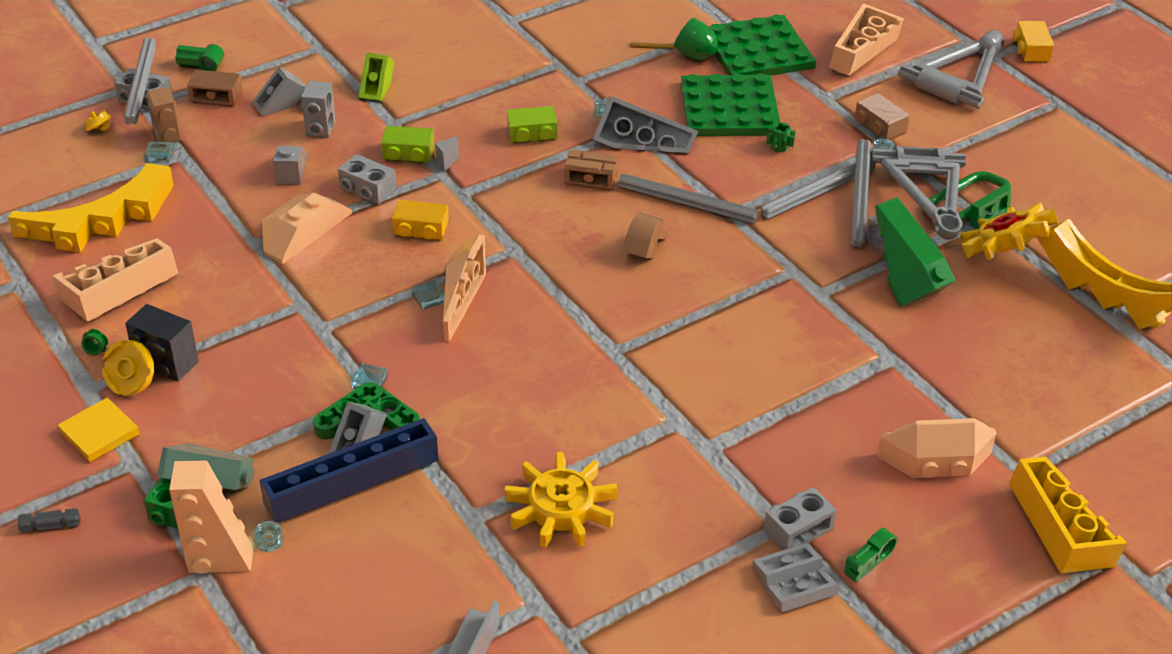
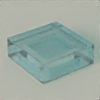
(158, 152)
(428, 294)
(369, 373)

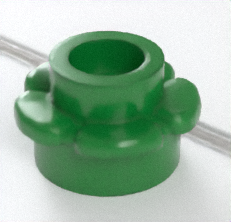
(90, 345)

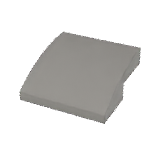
(795, 577)

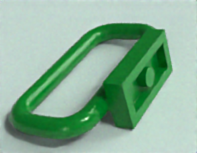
(987, 207)

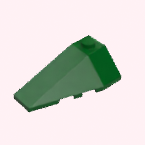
(912, 258)

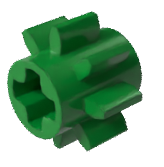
(780, 137)

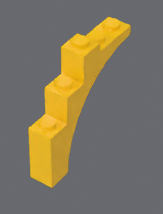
(105, 216)
(1083, 266)

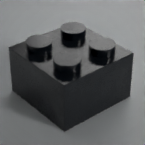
(167, 339)

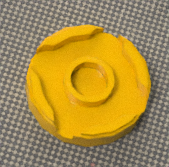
(128, 367)

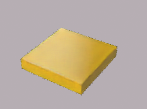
(98, 429)

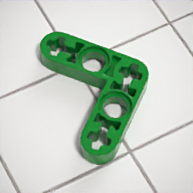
(369, 394)

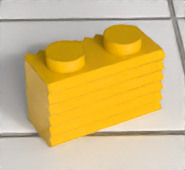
(1033, 41)
(420, 219)

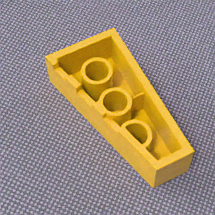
(1063, 520)

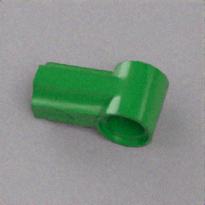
(204, 58)

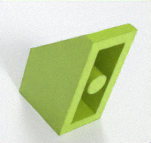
(376, 76)

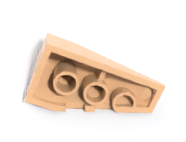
(463, 278)

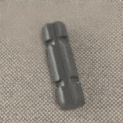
(49, 520)

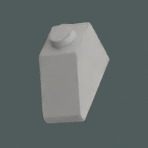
(279, 93)
(289, 164)
(356, 425)

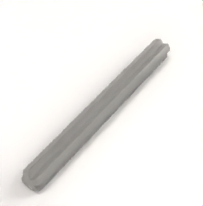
(139, 81)
(810, 191)
(688, 198)
(860, 198)

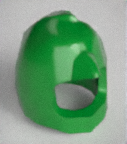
(696, 40)

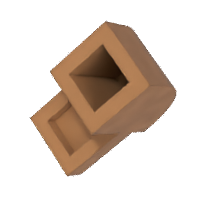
(644, 235)

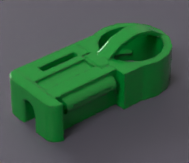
(871, 554)

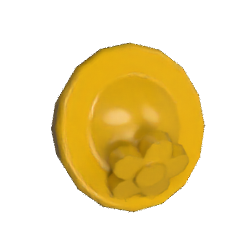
(98, 120)

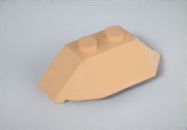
(299, 224)
(937, 447)

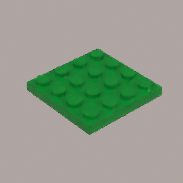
(761, 47)
(729, 104)

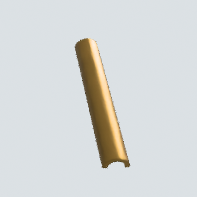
(652, 45)

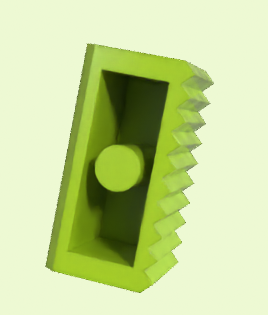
(532, 124)
(407, 144)

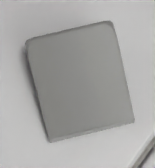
(447, 152)

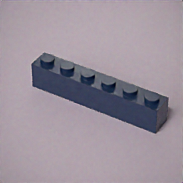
(349, 470)

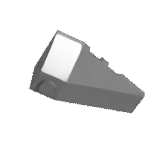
(639, 129)

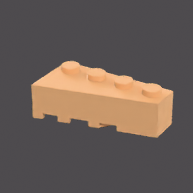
(864, 38)
(116, 279)
(206, 523)

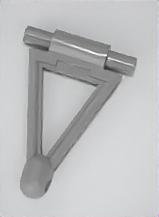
(952, 88)
(926, 160)

